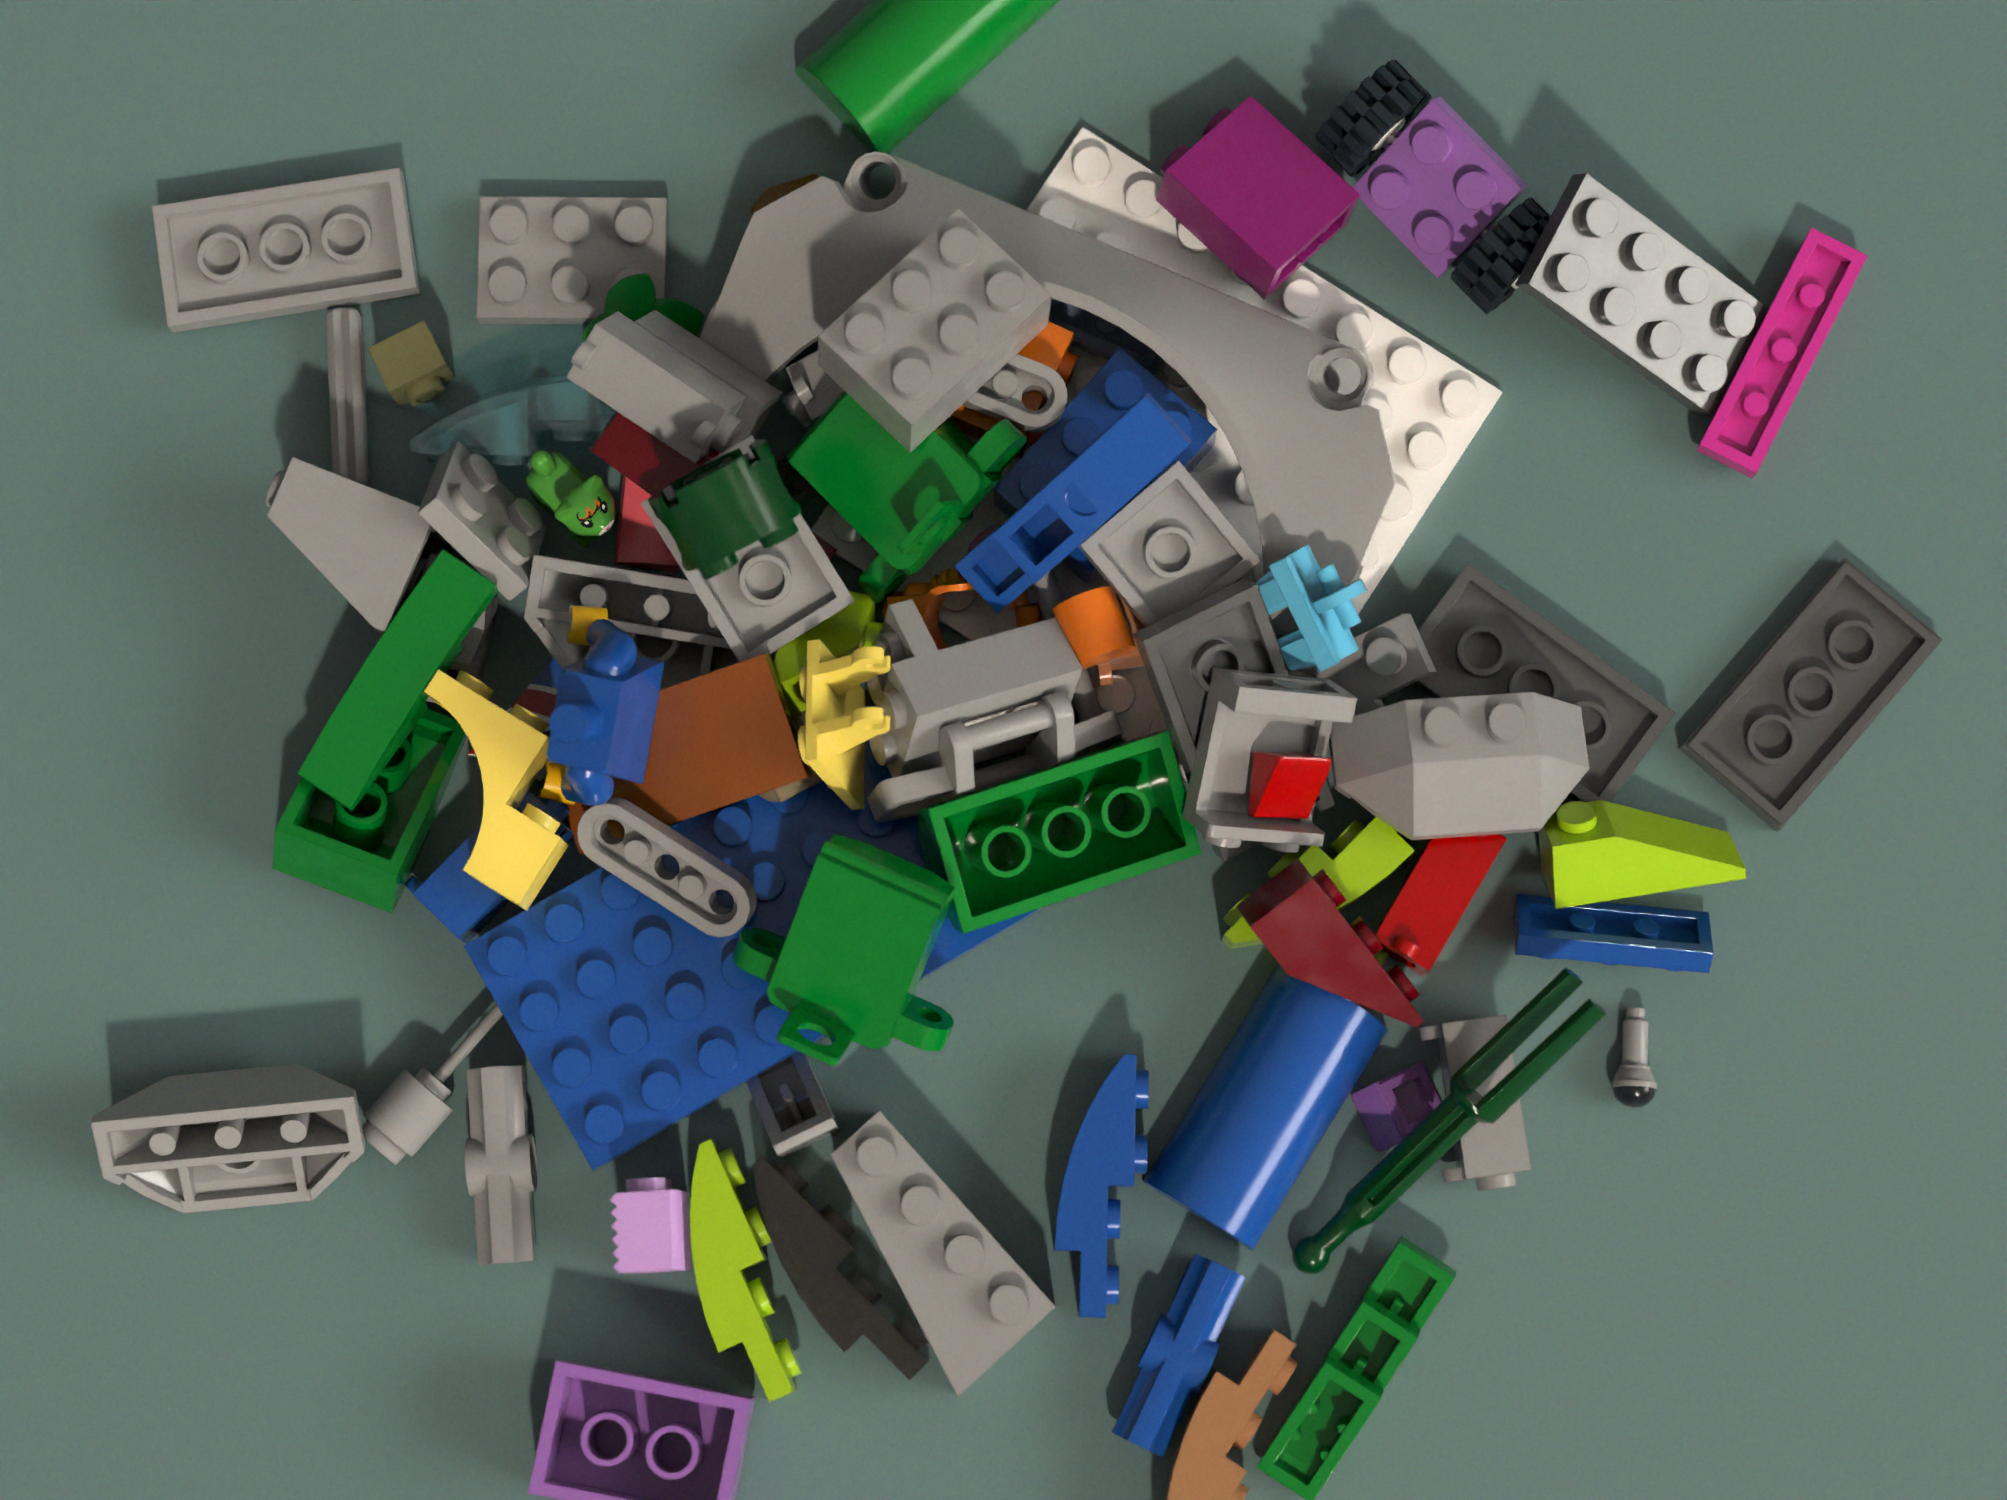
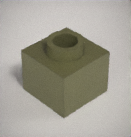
(412, 365)

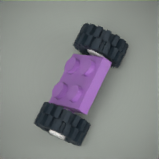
(1435, 183)

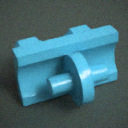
(1318, 605)

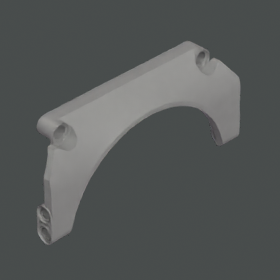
(1306, 452)

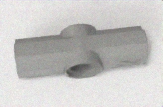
(501, 1165)

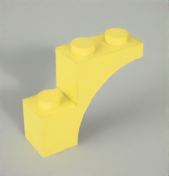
(512, 847)

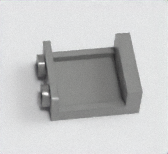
(1261, 715)

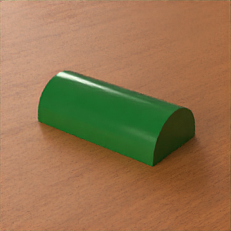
(908, 59)
(1059, 831)

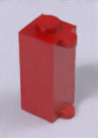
(1435, 898)

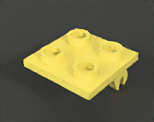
(838, 717)

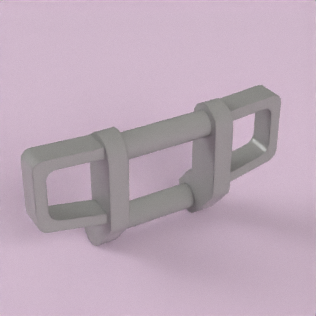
(955, 774)

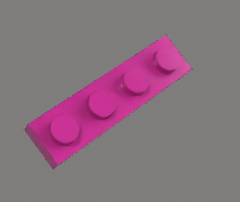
(1781, 353)

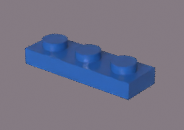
(1613, 934)

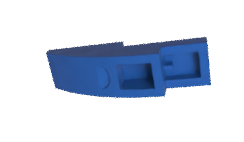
(1073, 503)
(1102, 1157)

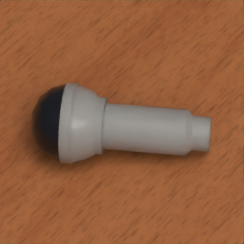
(1634, 1082)

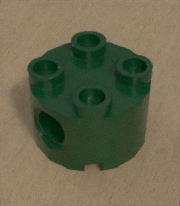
(727, 509)

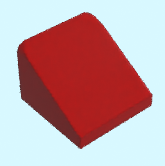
(1286, 784)

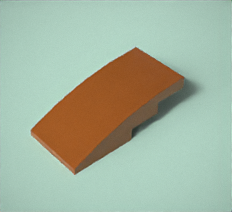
(712, 746)

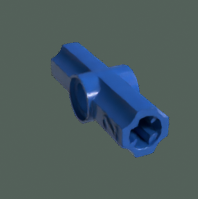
(1178, 1354)

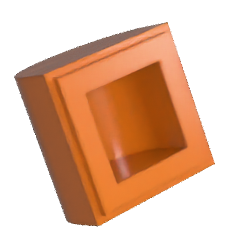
(1094, 626)

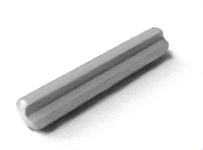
(347, 394)

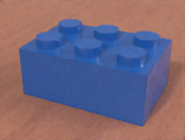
(1095, 408)

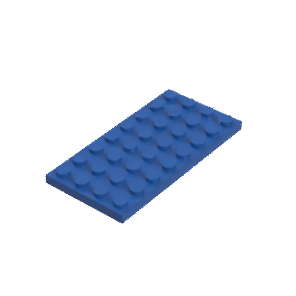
(645, 1013)

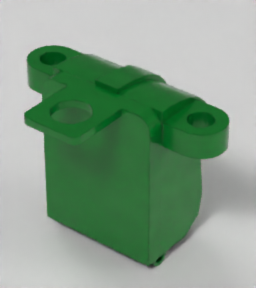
(896, 497)
(855, 953)

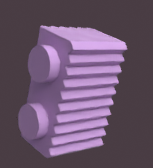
(651, 1227)

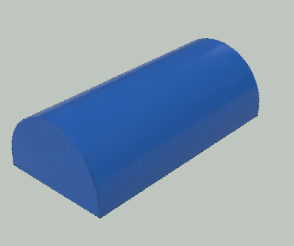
(1266, 1106)

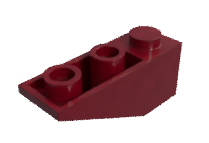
(1316, 944)

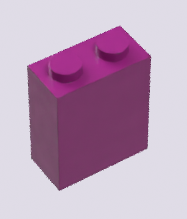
(1255, 195)

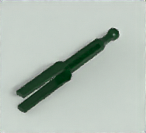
(1456, 1115)

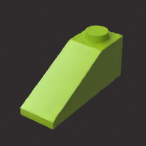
(1623, 852)

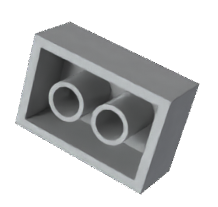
(934, 330)

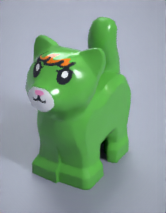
(576, 500)

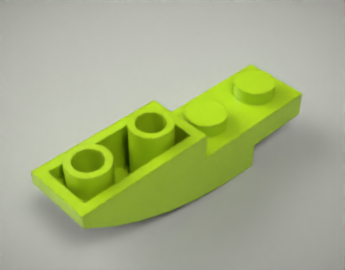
(1362, 863)
(723, 1246)

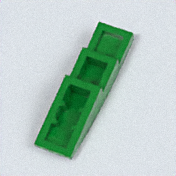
(390, 686)
(1356, 1369)

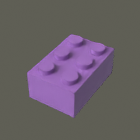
(638, 1437)

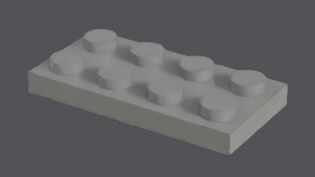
(285, 250)

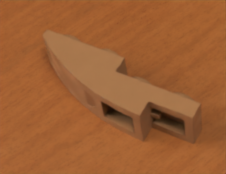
(1225, 1418)

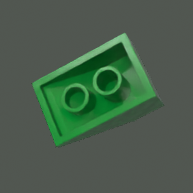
(379, 842)

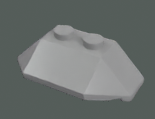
(650, 607)
(1461, 763)
(231, 1138)

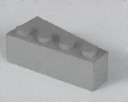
(947, 1264)

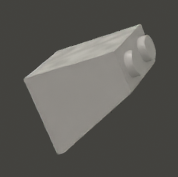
(355, 536)

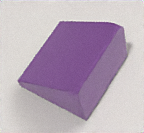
(1396, 1105)

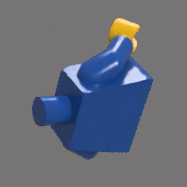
(600, 713)

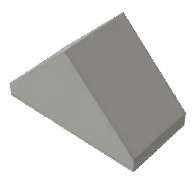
(792, 1105)

